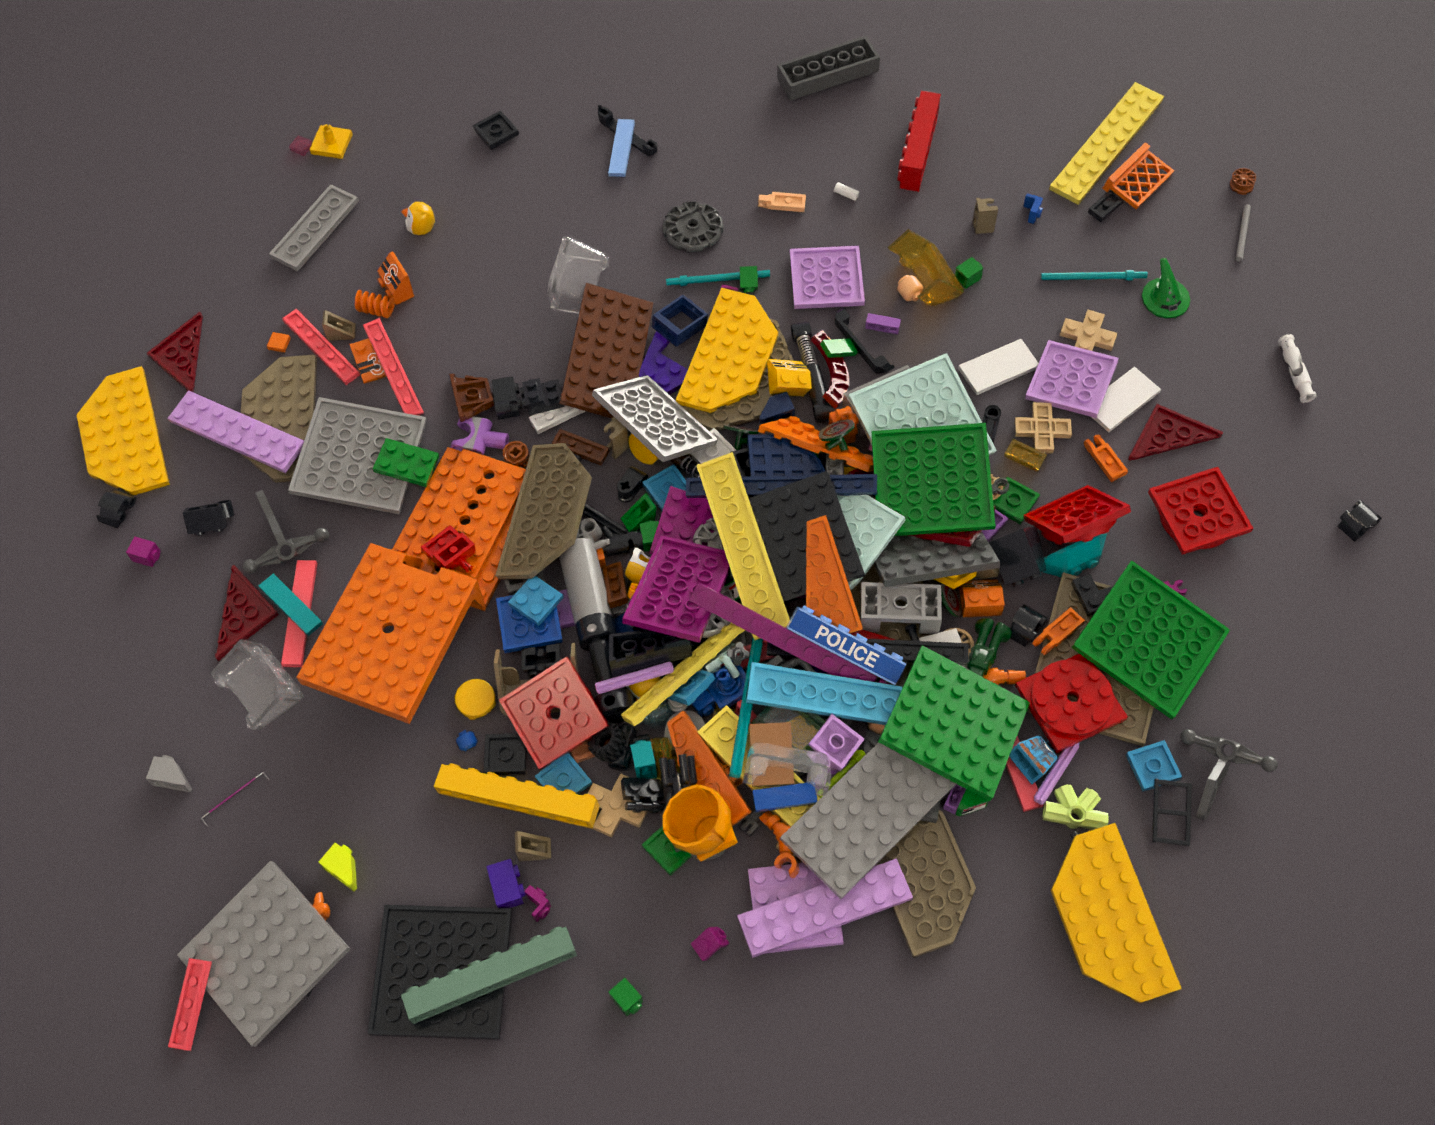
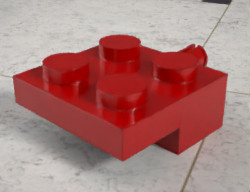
(450, 549)

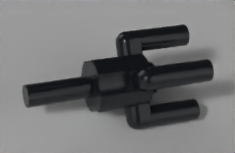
(675, 780)

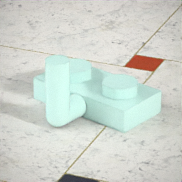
(715, 663)

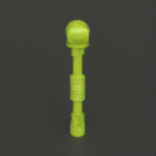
(856, 757)

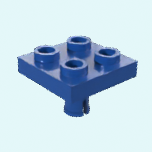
(727, 689)

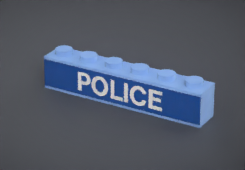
(846, 645)

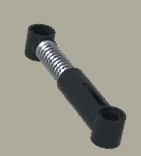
(802, 335)

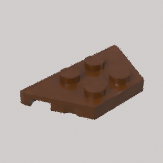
(471, 395)

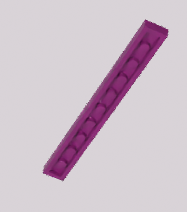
(777, 634)

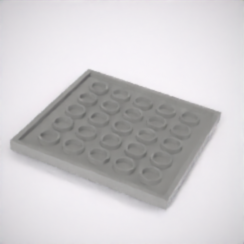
(343, 449)
(265, 952)

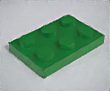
(406, 462)

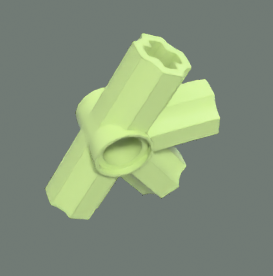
(1081, 806)

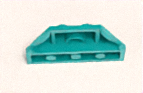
(1075, 557)

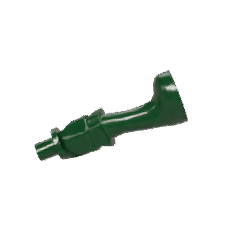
(983, 657)

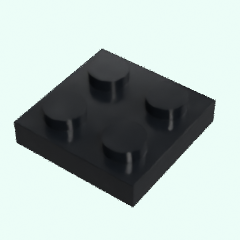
(495, 130)
(504, 754)

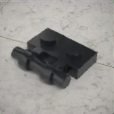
(643, 789)

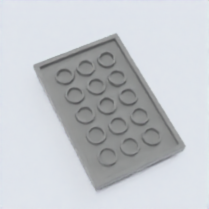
(654, 418)

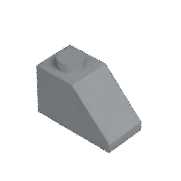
(167, 774)

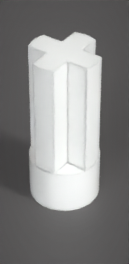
(846, 191)

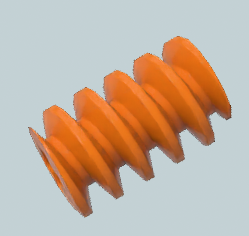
(373, 304)

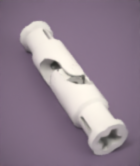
(1293, 358)

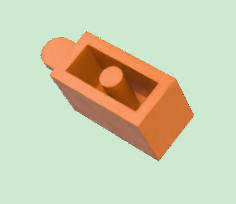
(843, 414)

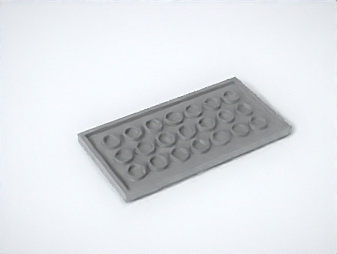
(864, 817)

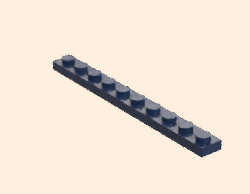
(843, 484)

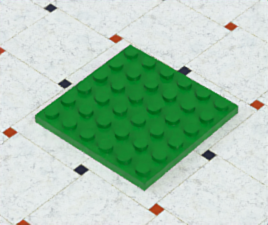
(935, 477)
(1151, 639)
(954, 723)

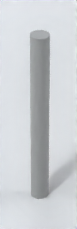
(1243, 232)

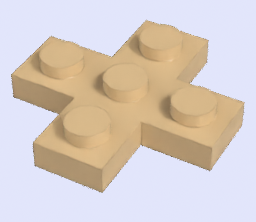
(1089, 332)
(1043, 427)
(613, 809)

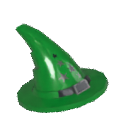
(1165, 295)

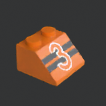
(394, 279)
(367, 361)
(982, 598)

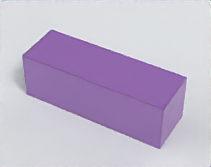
(883, 323)
(954, 799)

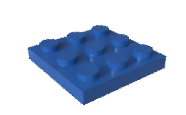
(521, 632)

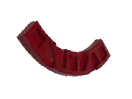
(838, 373)

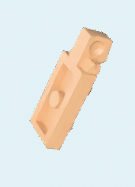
(783, 201)

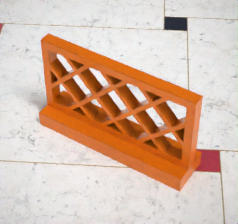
(1138, 160)

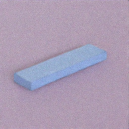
(621, 148)

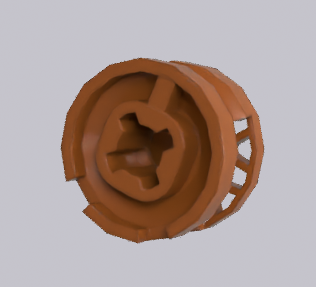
(1243, 181)
(516, 453)

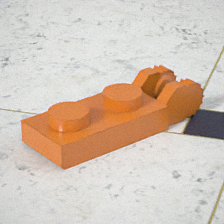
(1106, 458)
(1059, 630)

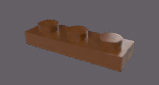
(580, 446)
(615, 584)

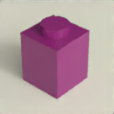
(143, 551)

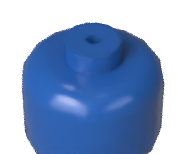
(466, 740)

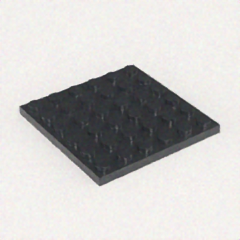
(782, 524)
(428, 944)

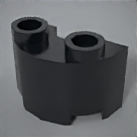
(113, 507)
(1358, 521)
(1025, 624)
(537, 660)

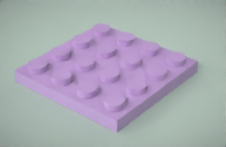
(826, 277)
(1072, 378)
(775, 884)

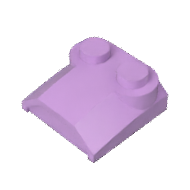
(836, 741)

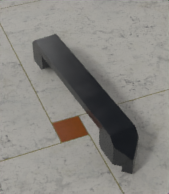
(606, 118)
(879, 364)

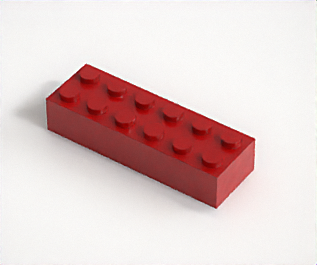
(918, 141)

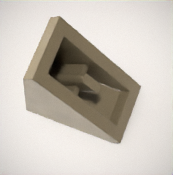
(337, 327)
(532, 847)

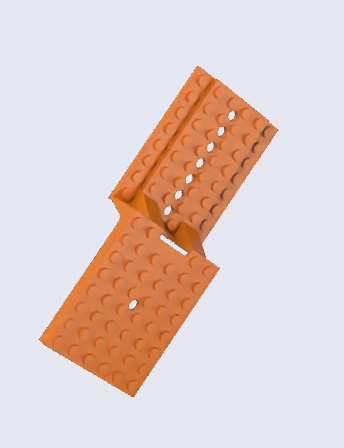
(405, 591)

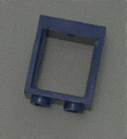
(672, 333)

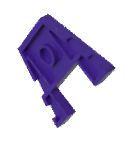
(660, 368)

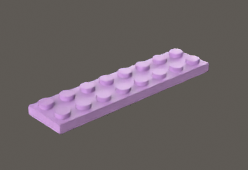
(236, 431)
(822, 910)

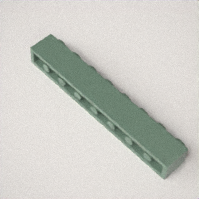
(488, 975)

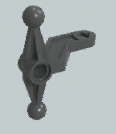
(273, 555)
(1216, 746)

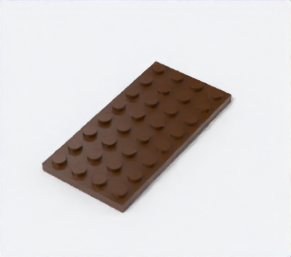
(605, 346)

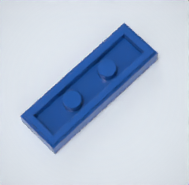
(784, 797)

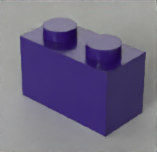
(504, 883)

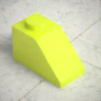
(341, 865)

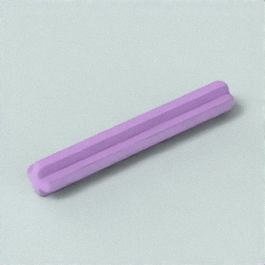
(634, 677)
(1055, 774)

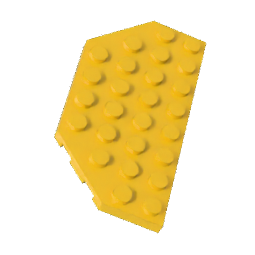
(729, 354)
(122, 434)
(1111, 918)

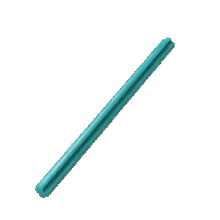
(745, 714)

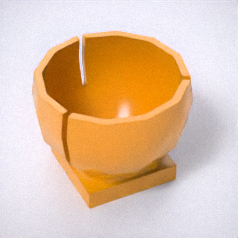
(699, 822)

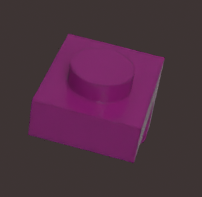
(538, 896)
(709, 942)

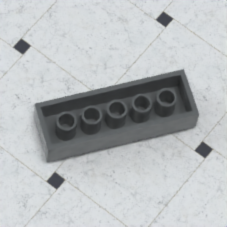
(828, 67)

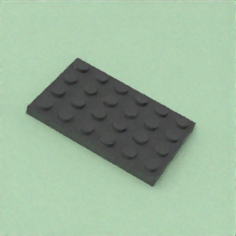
(918, 559)

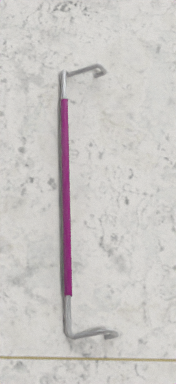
(233, 794)

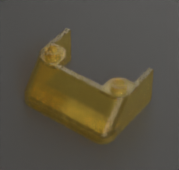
(928, 266)

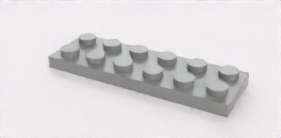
(314, 227)

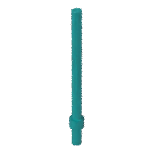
(1128, 275)
(684, 280)

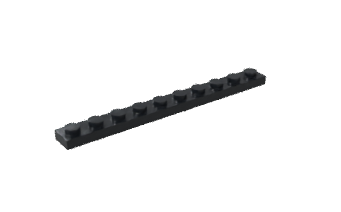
(907, 649)

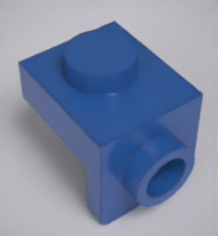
(1034, 203)
(704, 704)

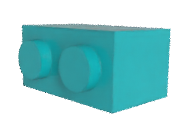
(643, 759)

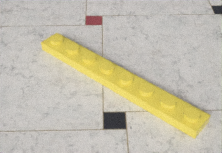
(682, 672)

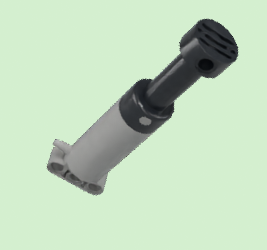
(592, 613)

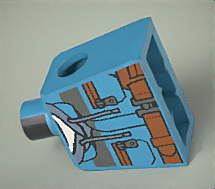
(1033, 757)

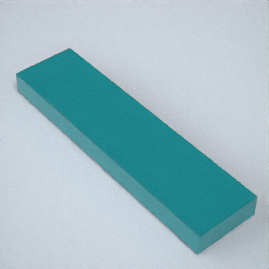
(290, 604)

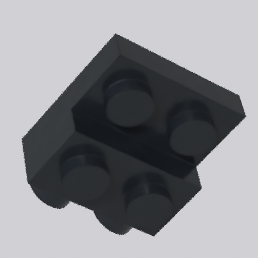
(540, 396)

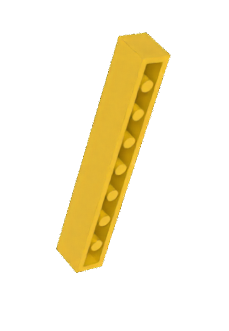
(517, 795)

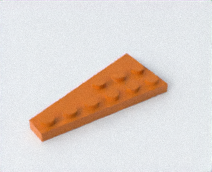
(807, 437)
(825, 578)
(708, 769)

